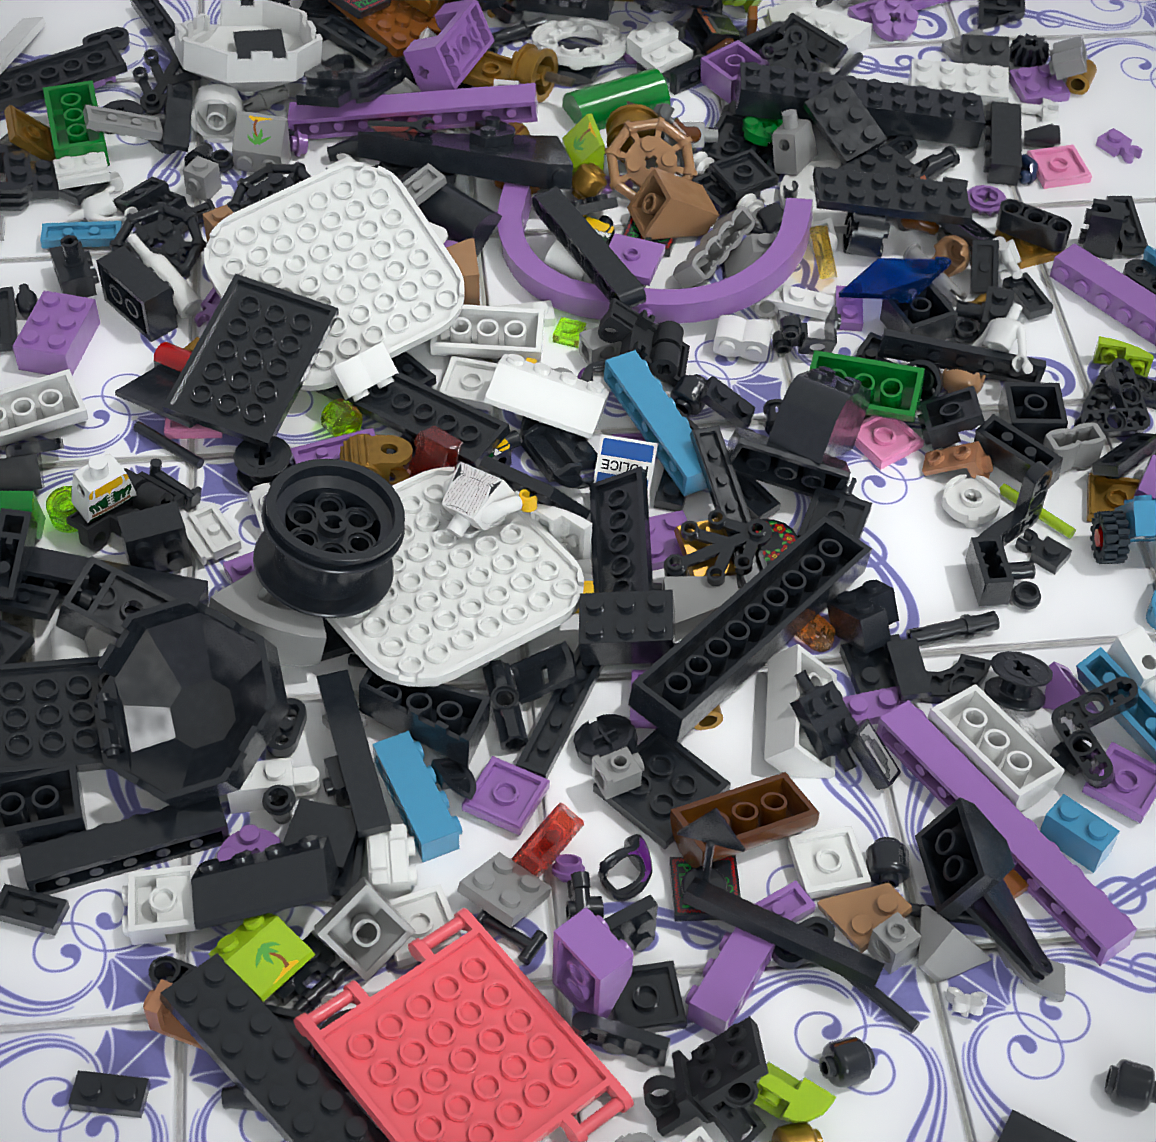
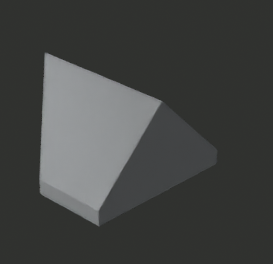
(945, 949)

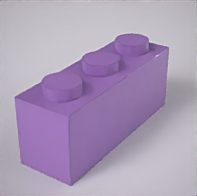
(728, 980)

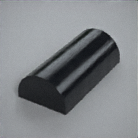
(459, 214)

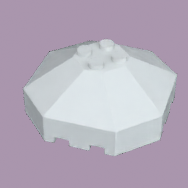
(211, 51)

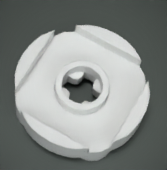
(966, 511)

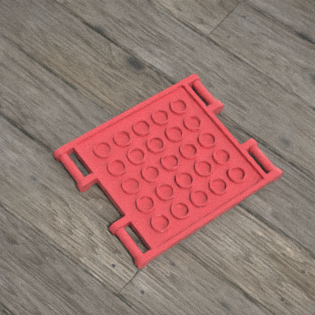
(463, 1049)

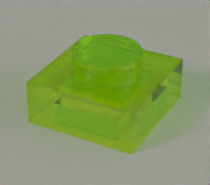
(568, 332)

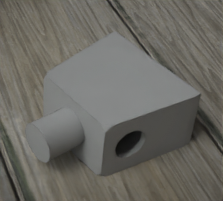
(793, 144)

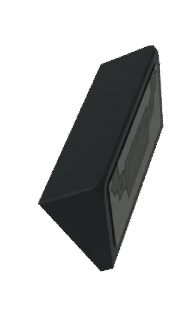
(872, 754)

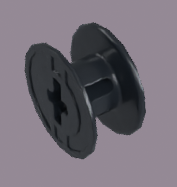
(259, 464)
(1018, 681)

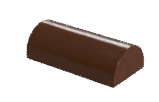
(754, 812)

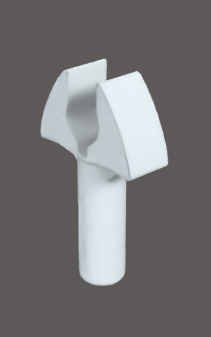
(1047, 110)

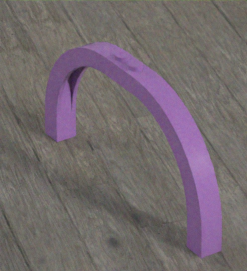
(675, 305)

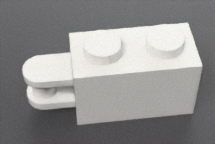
(267, 773)

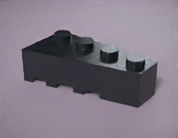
(437, 716)

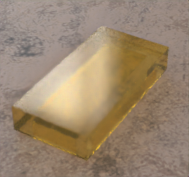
(823, 252)

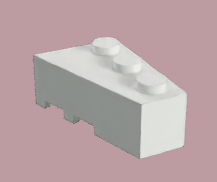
(847, 30)

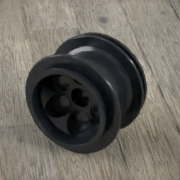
(329, 538)

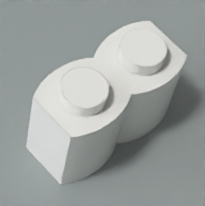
(743, 338)
(363, 372)

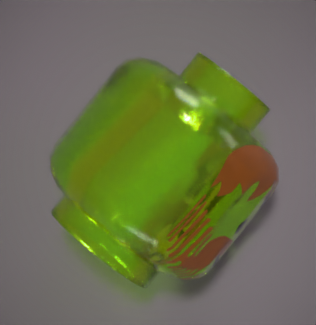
(341, 417)

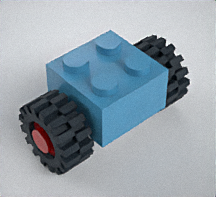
(1117, 529)

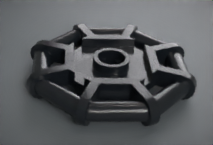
(268, 186)
(164, 232)

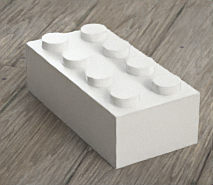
(983, 80)

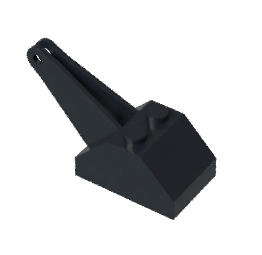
(966, 872)

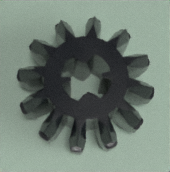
(1029, 51)

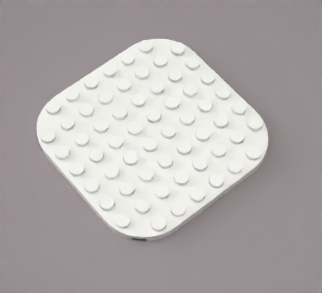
(351, 244)
(461, 597)

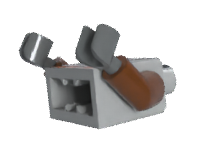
(695, 130)

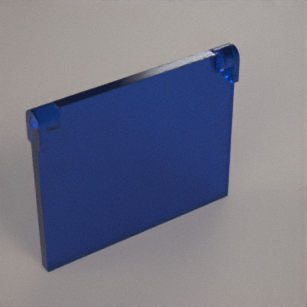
(895, 278)

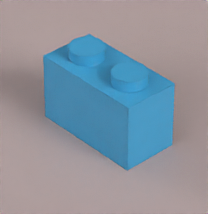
(1079, 833)

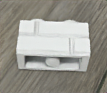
(390, 862)

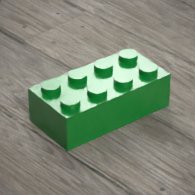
(67, 122)

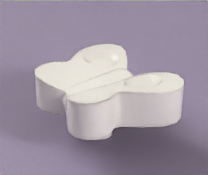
(966, 1003)

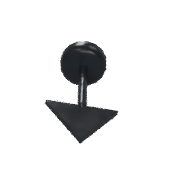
(714, 831)

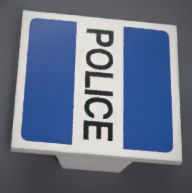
(623, 454)

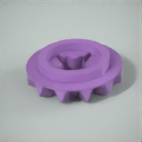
(979, 193)

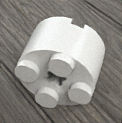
(216, 112)

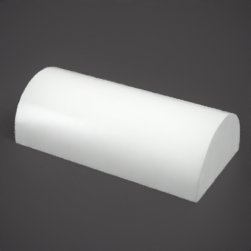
(492, 332)
(40, 407)
(997, 746)

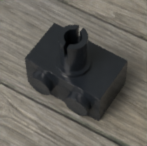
(73, 268)
(996, 305)
(992, 573)

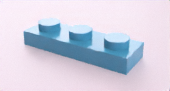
(89, 233)

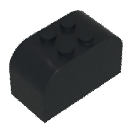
(820, 415)

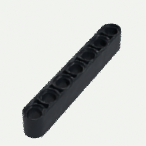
(588, 248)

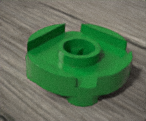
(760, 129)

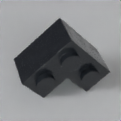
(864, 615)

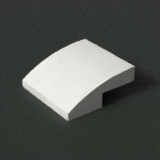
(567, 528)

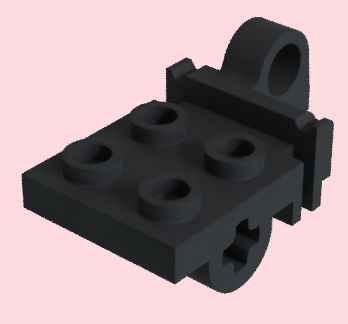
(656, 344)
(149, 494)
(717, 1072)

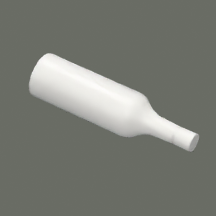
(184, 297)

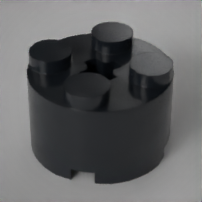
(865, 234)

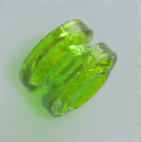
(57, 508)

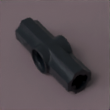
(507, 718)

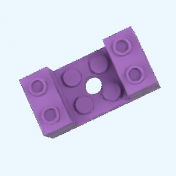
(448, 58)

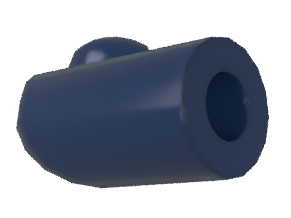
(1030, 173)

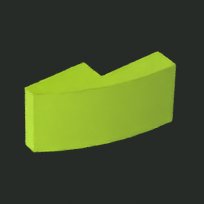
(1110, 349)

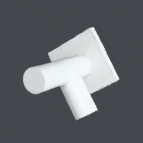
(1009, 257)

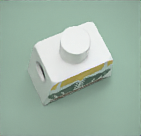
(100, 487)

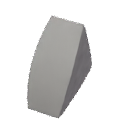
(297, 636)

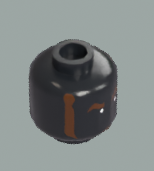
(847, 1062)

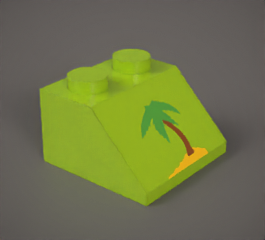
(585, 144)
(263, 953)

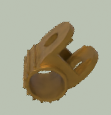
(372, 454)

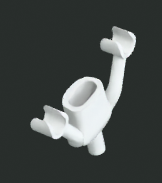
(101, 205)
(1001, 335)

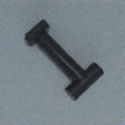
(192, 496)
(529, 945)

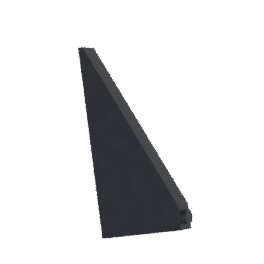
(527, 161)

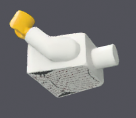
(480, 499)

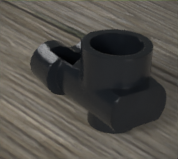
(580, 896)

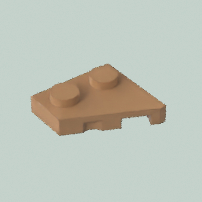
(863, 910)

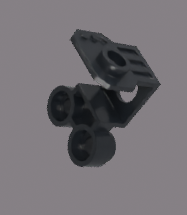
(795, 333)

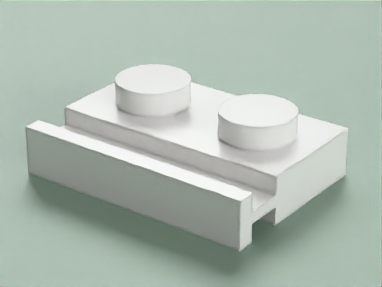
(81, 170)
(210, 534)

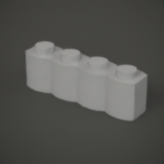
(714, 248)

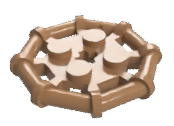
(648, 148)

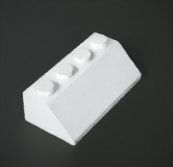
(547, 395)
(785, 740)

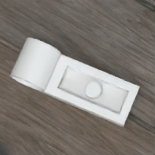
(795, 301)

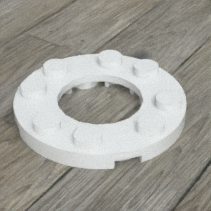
(607, 34)

